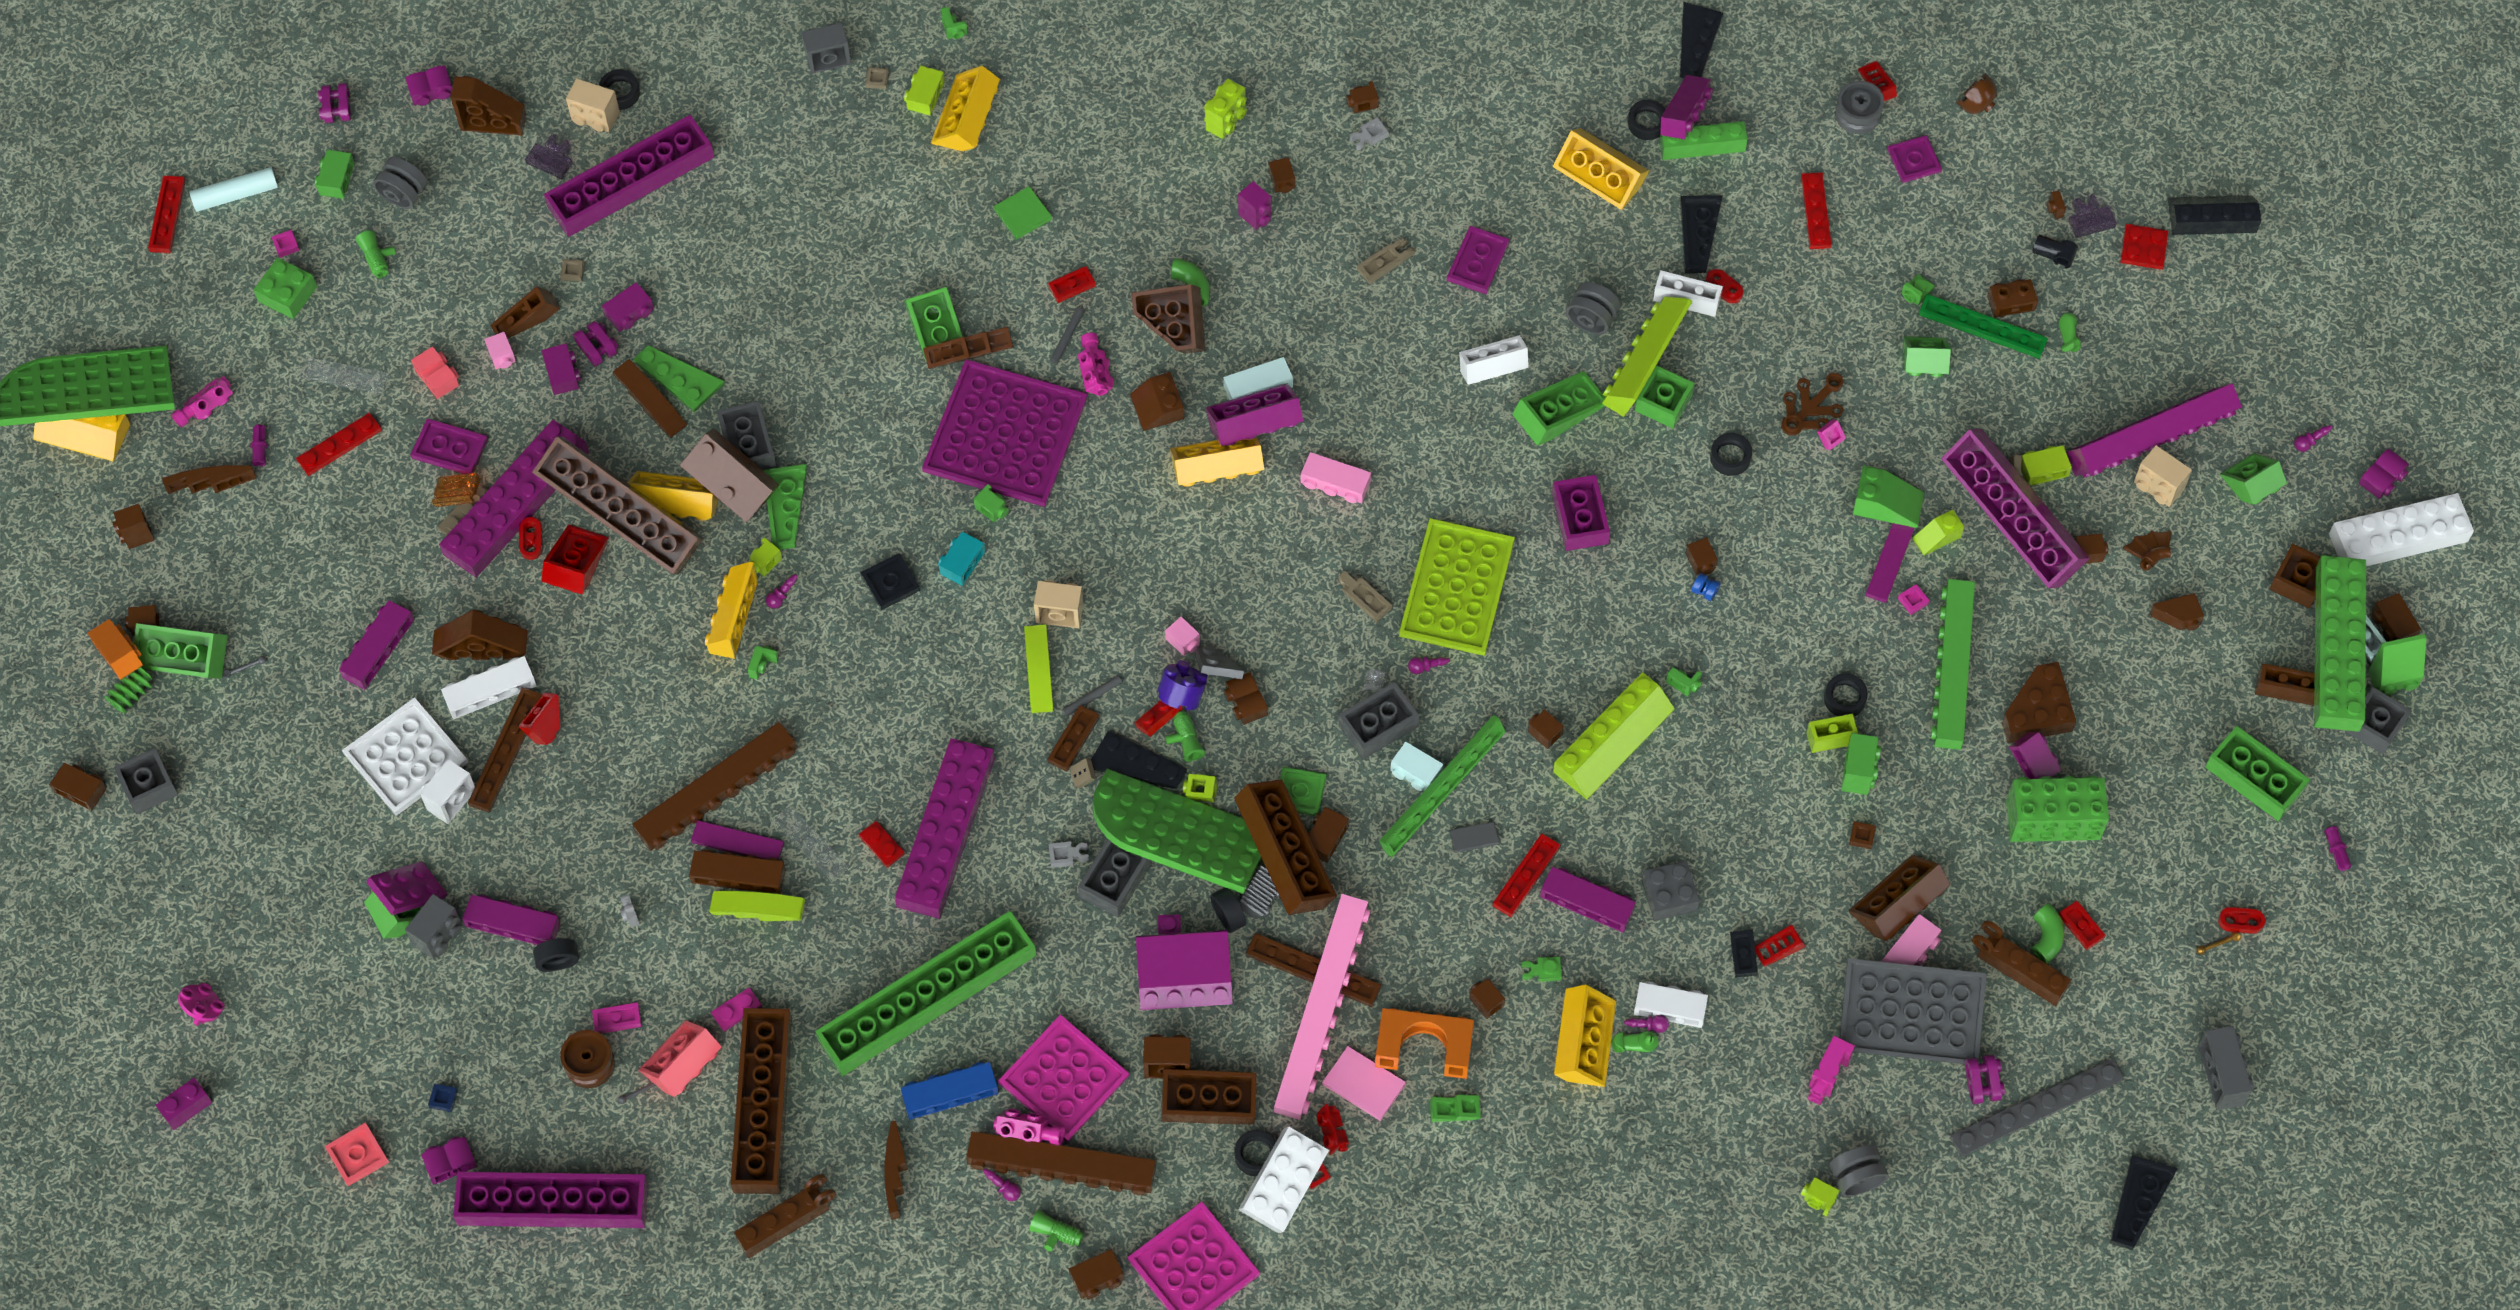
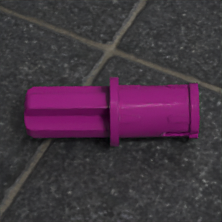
(259, 445)
(2337, 848)

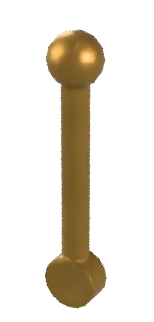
(2235, 936)

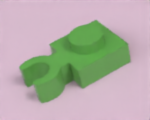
(1546, 969)

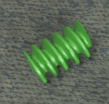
(128, 689)

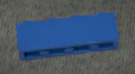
(949, 1090)

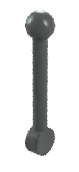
(226, 673)
(622, 1099)

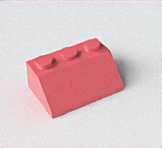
(680, 1058)

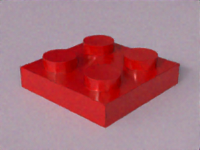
(2144, 246)

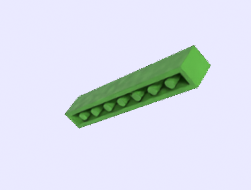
(1954, 664)

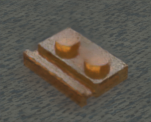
(456, 489)

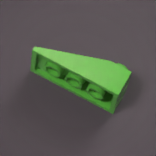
(1558, 407)
(181, 650)

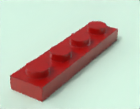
(1816, 210)
(166, 214)
(338, 444)
(1526, 875)

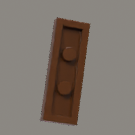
(1073, 738)

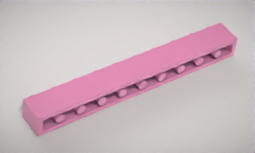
(1321, 1007)

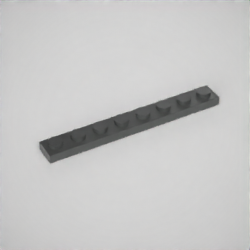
(2036, 1108)

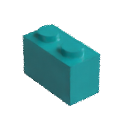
(961, 558)

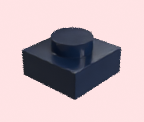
(443, 1097)

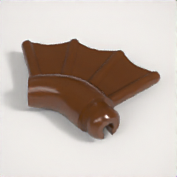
(2150, 548)

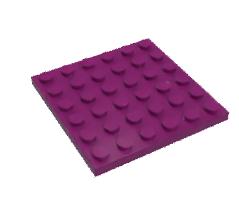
(1005, 433)

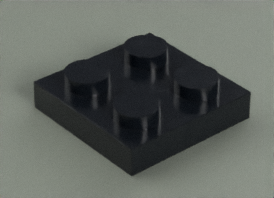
(890, 581)

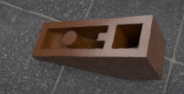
(527, 313)

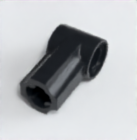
(2059, 252)

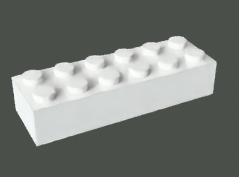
(2403, 530)

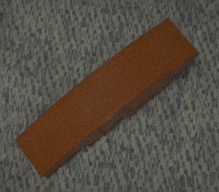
(968, 347)
(649, 398)
(217, 477)
(894, 1163)

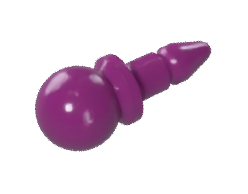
(2304, 442)
(775, 599)
(1418, 665)
(1657, 1023)
(1010, 1191)

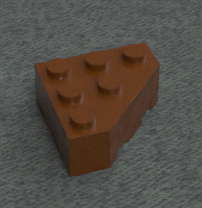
(486, 108)
(1173, 315)
(479, 637)
(2040, 706)

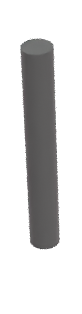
(1067, 335)
(1092, 695)

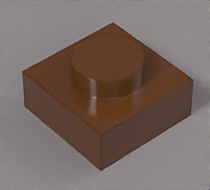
(2056, 205)
(1862, 835)

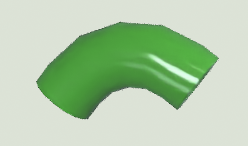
(1191, 274)
(2052, 933)

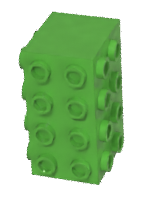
(2057, 809)

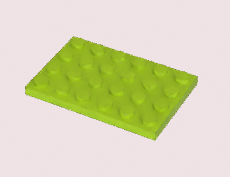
(1457, 587)

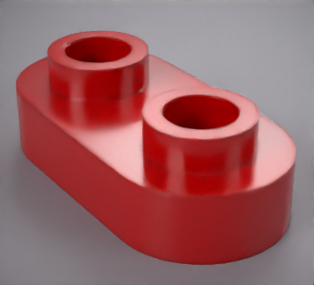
(1728, 284)
(529, 540)
(2241, 920)

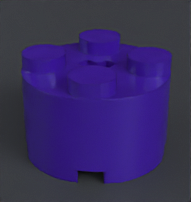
(1181, 685)

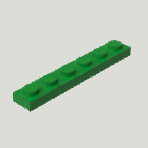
(1983, 326)

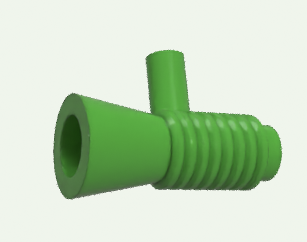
(374, 255)
(1187, 736)
(1056, 1230)

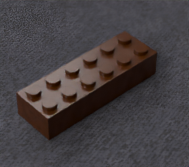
(1285, 847)

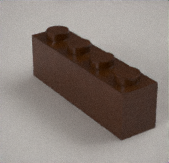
(2285, 684)
(737, 871)

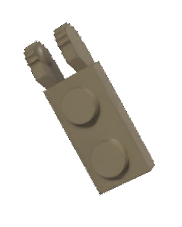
(1384, 261)

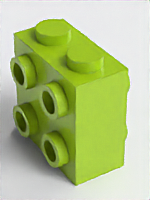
(1225, 109)

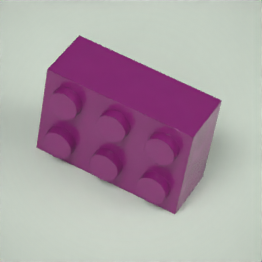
(1580, 512)

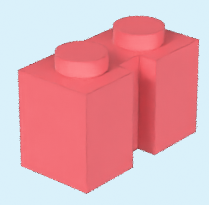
(435, 372)

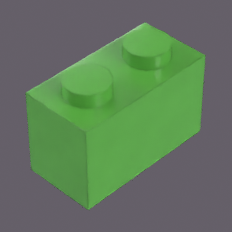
(334, 174)

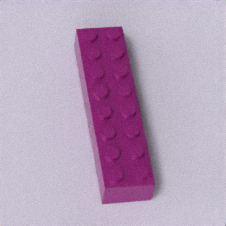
(629, 175)
(2154, 430)
(503, 507)
(2015, 508)
(944, 828)
(550, 1200)

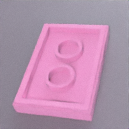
(1363, 1084)

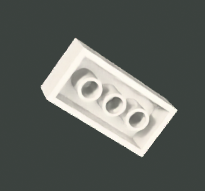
(1283, 1180)

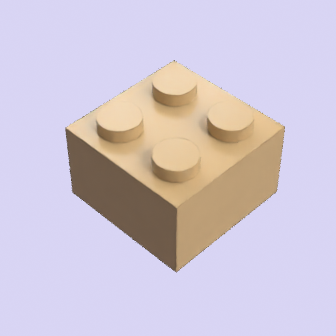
(592, 105)
(2162, 476)
(1058, 604)

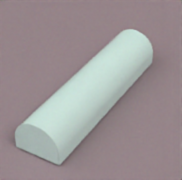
(233, 189)

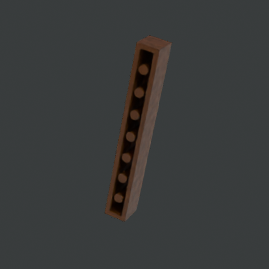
(715, 786)
(1061, 1162)

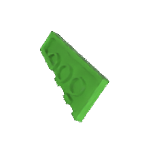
(682, 380)
(786, 504)

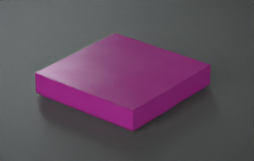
(1914, 159)

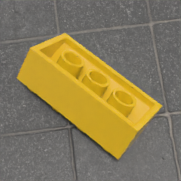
(966, 109)
(1600, 168)
(90, 436)
(1211, 461)
(676, 494)
(732, 610)
(1585, 1036)

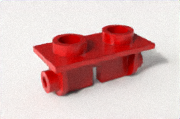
(1333, 1139)

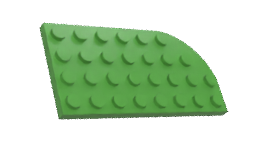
(87, 386)
(1175, 831)

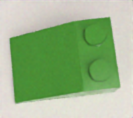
(933, 318)
(1887, 498)
(2399, 665)

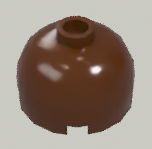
(1979, 96)

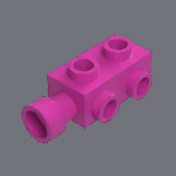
(1094, 366)
(205, 401)
(1023, 1124)

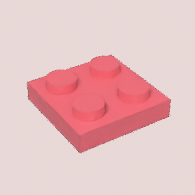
(356, 1154)

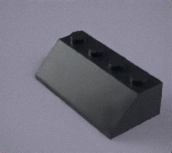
(2214, 215)

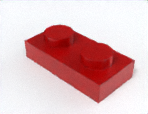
(1071, 284)
(1156, 718)
(881, 844)
(2081, 925)

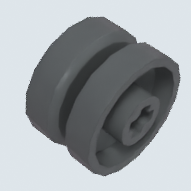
(1859, 107)
(400, 182)
(1593, 308)
(1859, 1170)

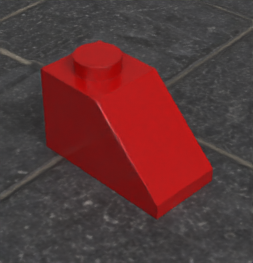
(543, 720)

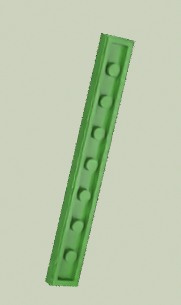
(1442, 786)

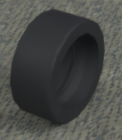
(622, 75)
(1643, 106)
(1726, 468)
(1850, 680)
(1228, 910)
(555, 954)
(1254, 1135)

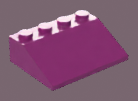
(1184, 970)

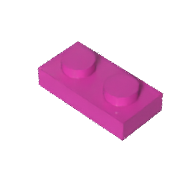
(732, 1010)
(617, 1018)

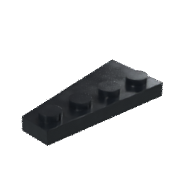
(1697, 39)
(1699, 224)
(1136, 762)
(2141, 1194)

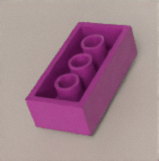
(1254, 414)

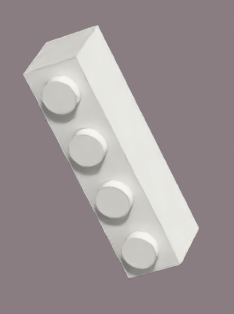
(488, 687)

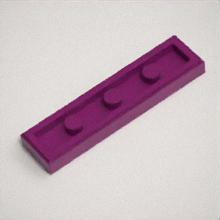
(1889, 562)
(736, 841)

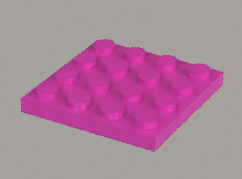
(1064, 1077)
(1193, 1263)

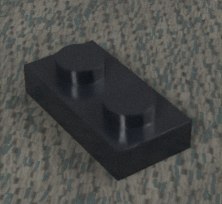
(1743, 953)

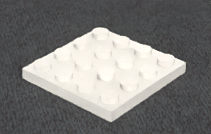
(402, 755)

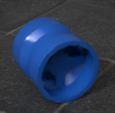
(1705, 587)

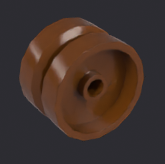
(587, 1059)

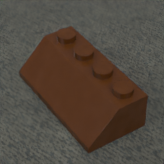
(1900, 897)

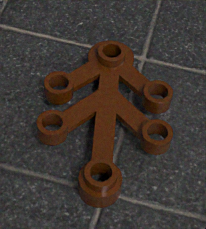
(1810, 408)

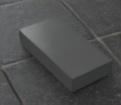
(1474, 837)

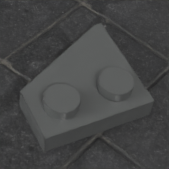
(1214, 662)

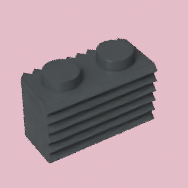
(1258, 894)

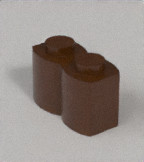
(1246, 698)

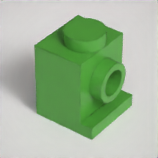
(990, 504)

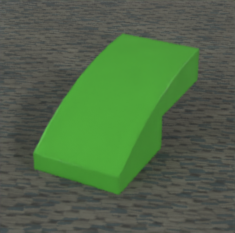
(1455, 1109)

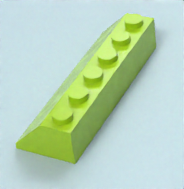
(1645, 354)
(1613, 736)

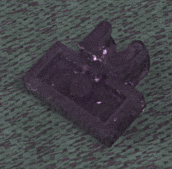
(551, 158)
(2090, 218)

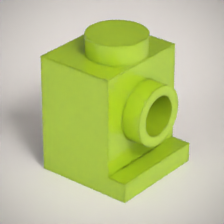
(765, 557)
(1194, 781)
(1820, 1195)

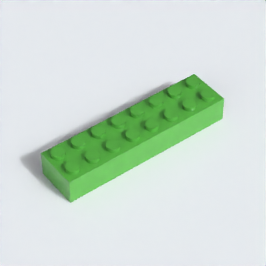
(2340, 643)

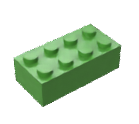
(2257, 773)

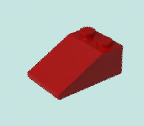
(573, 559)

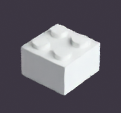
(447, 791)

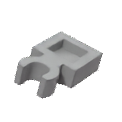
(1370, 132)
(1063, 854)
(628, 912)

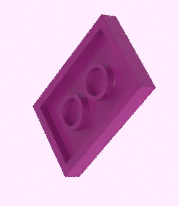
(1478, 260)
(449, 447)
(405, 887)

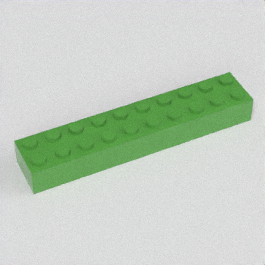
(925, 993)

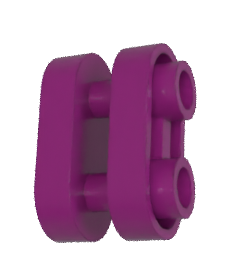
(327, 110)
(598, 333)
(1994, 1087)

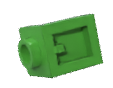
(952, 28)
(1917, 289)
(759, 660)
(1682, 682)

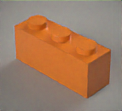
(116, 648)

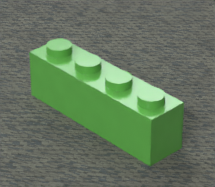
(1706, 141)

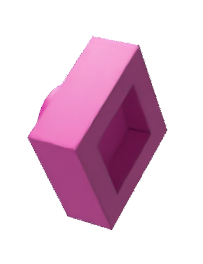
(285, 243)
(1831, 434)
(1913, 599)

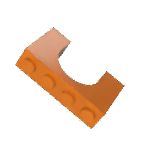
(1451, 1031)

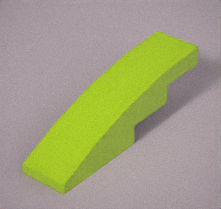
(1038, 668)
(757, 905)

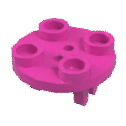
(200, 1003)

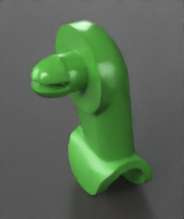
(2067, 327)
(1639, 1042)

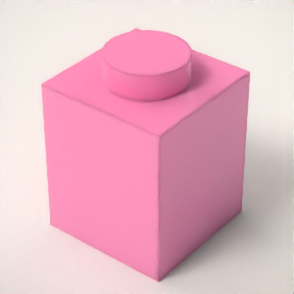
(500, 350)
(1182, 636)

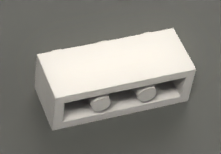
(1703, 294)
(1493, 359)
(1672, 1002)

